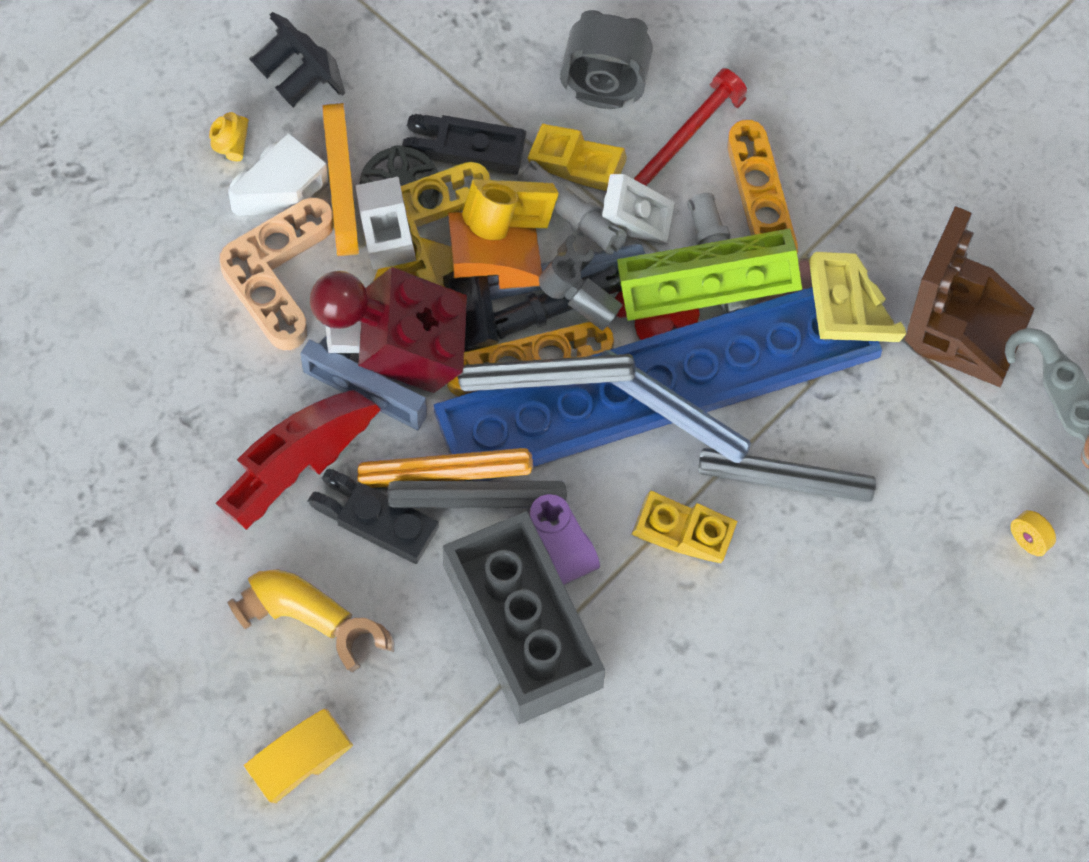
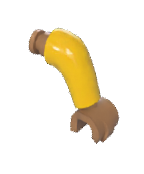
(289, 595)

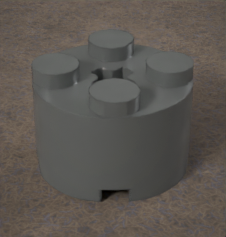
(607, 59)

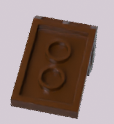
(965, 309)

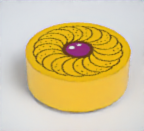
(1033, 532)

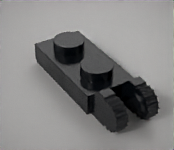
(467, 141)
(370, 517)

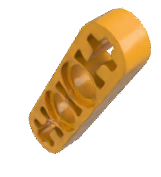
(340, 179)
(753, 196)
(529, 347)

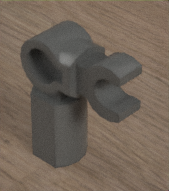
(563, 280)

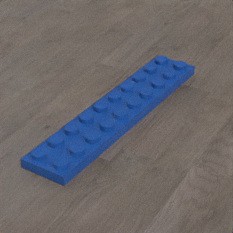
(703, 362)

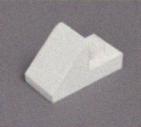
(637, 209)

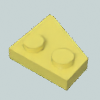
(848, 301)

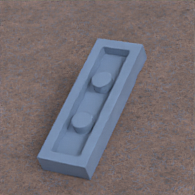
(346, 375)

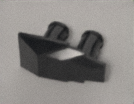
(317, 65)

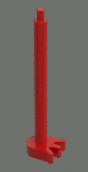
(726, 85)

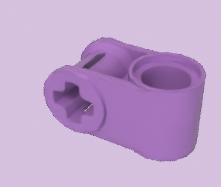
(565, 542)

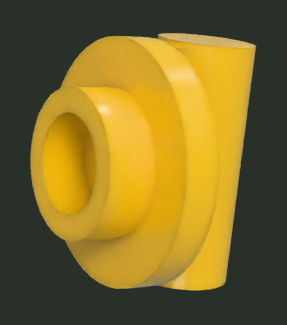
(229, 135)

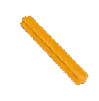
(447, 467)

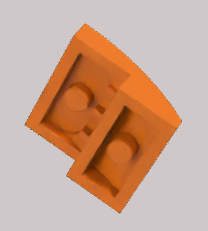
(511, 258)

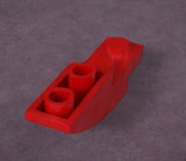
(302, 440)

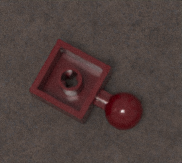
(407, 324)

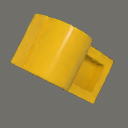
(497, 205)

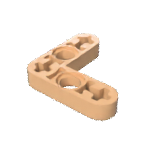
(263, 260)

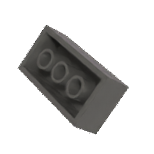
(523, 617)

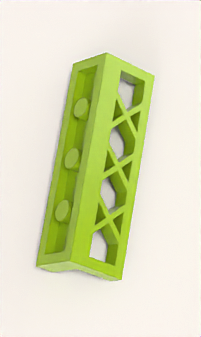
(709, 274)

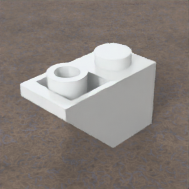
(278, 180)
(385, 223)

